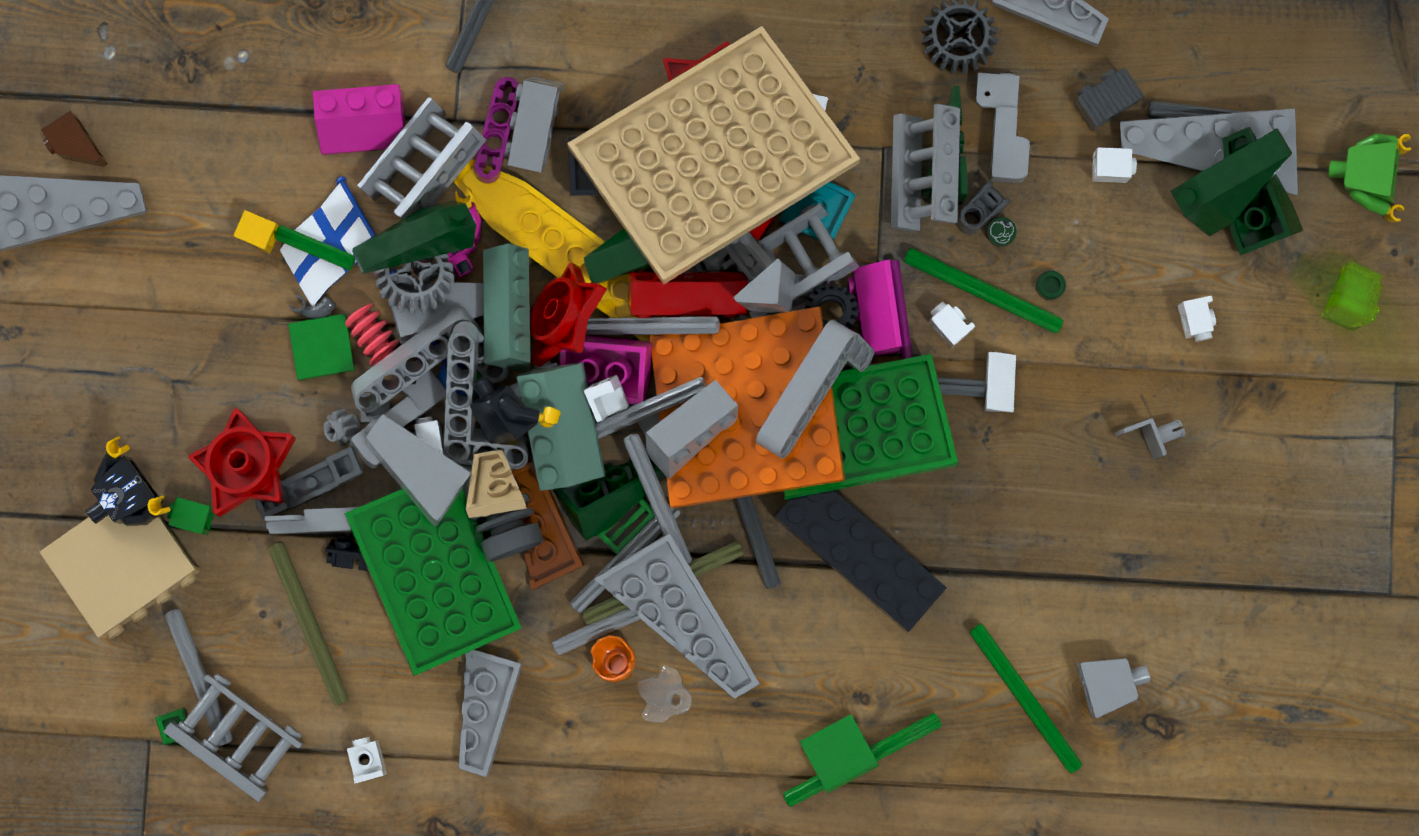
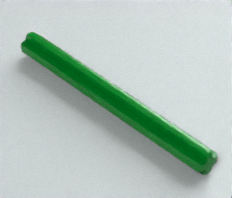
(983, 290)
(1026, 698)
(880, 750)

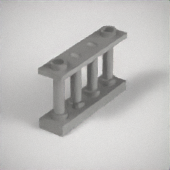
(907, 168)
(439, 175)
(839, 263)
(207, 749)

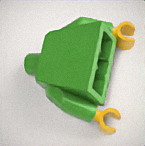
(1372, 172)

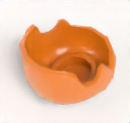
(613, 658)

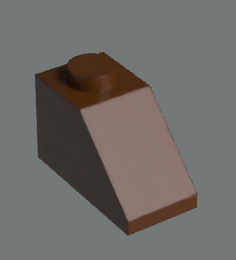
(71, 141)

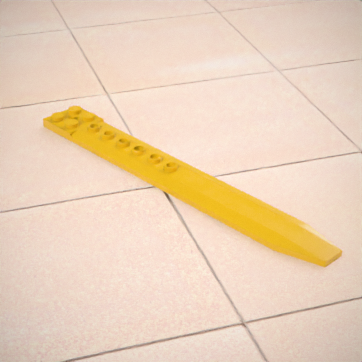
(545, 229)

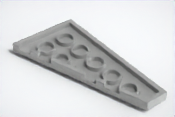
(1199, 142)
(50, 207)
(671, 601)

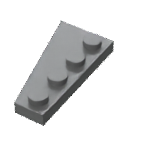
(1068, 17)

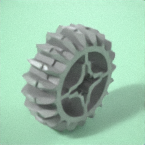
(392, 284)

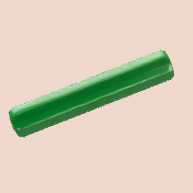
(315, 247)

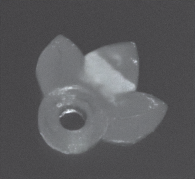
(659, 695)

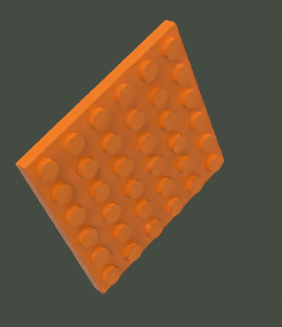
(754, 366)

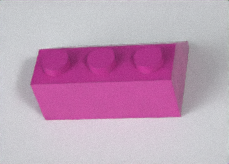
(358, 118)
(876, 307)
(615, 356)

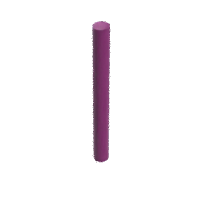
(906, 349)

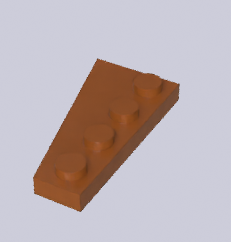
(558, 551)

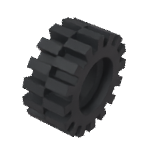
(836, 295)

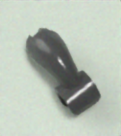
(320, 310)

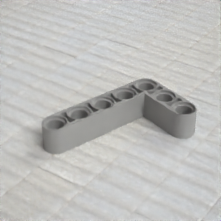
(428, 357)
(810, 384)
(459, 405)

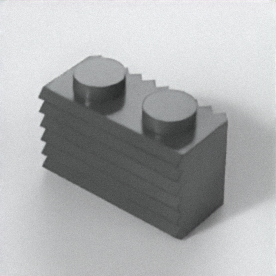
(1108, 98)

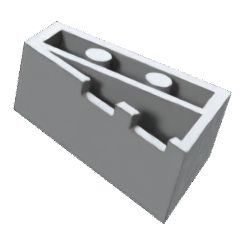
(533, 123)
(690, 428)

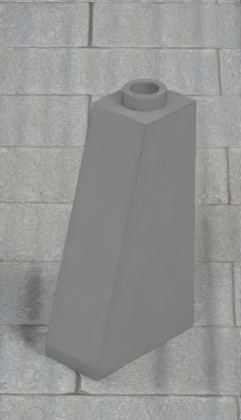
(463, 295)
(418, 468)

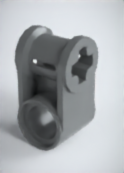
(984, 205)

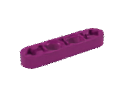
(495, 129)

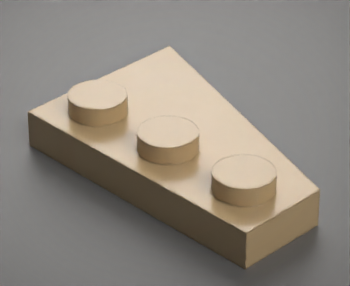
(492, 486)

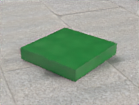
(321, 347)
(839, 753)

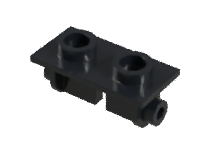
(343, 552)

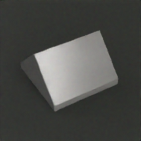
(770, 290)

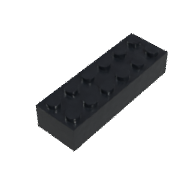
(862, 556)

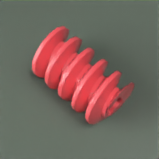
(371, 334)

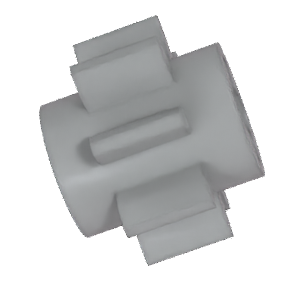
(341, 427)

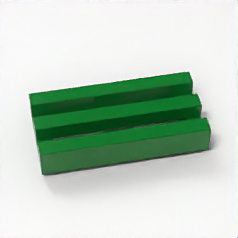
(610, 541)

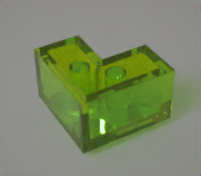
(1354, 297)

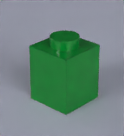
(190, 516)

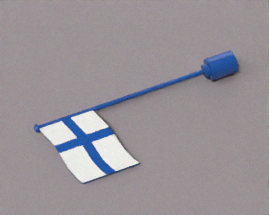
(343, 226)

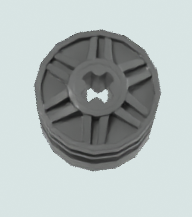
(508, 533)

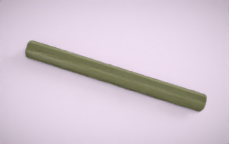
(697, 566)
(308, 624)

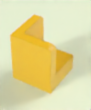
(256, 231)

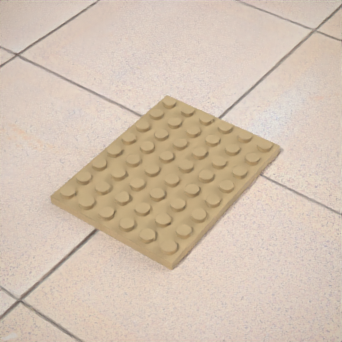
(713, 154)

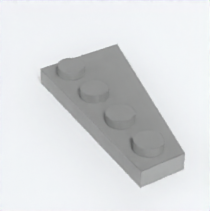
(487, 699)

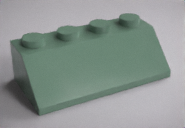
(506, 307)
(571, 448)

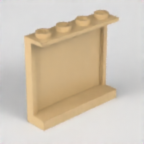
(118, 570)

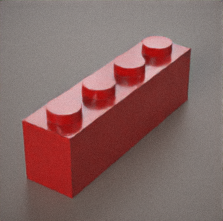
(686, 294)

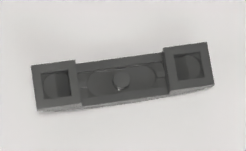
(315, 482)

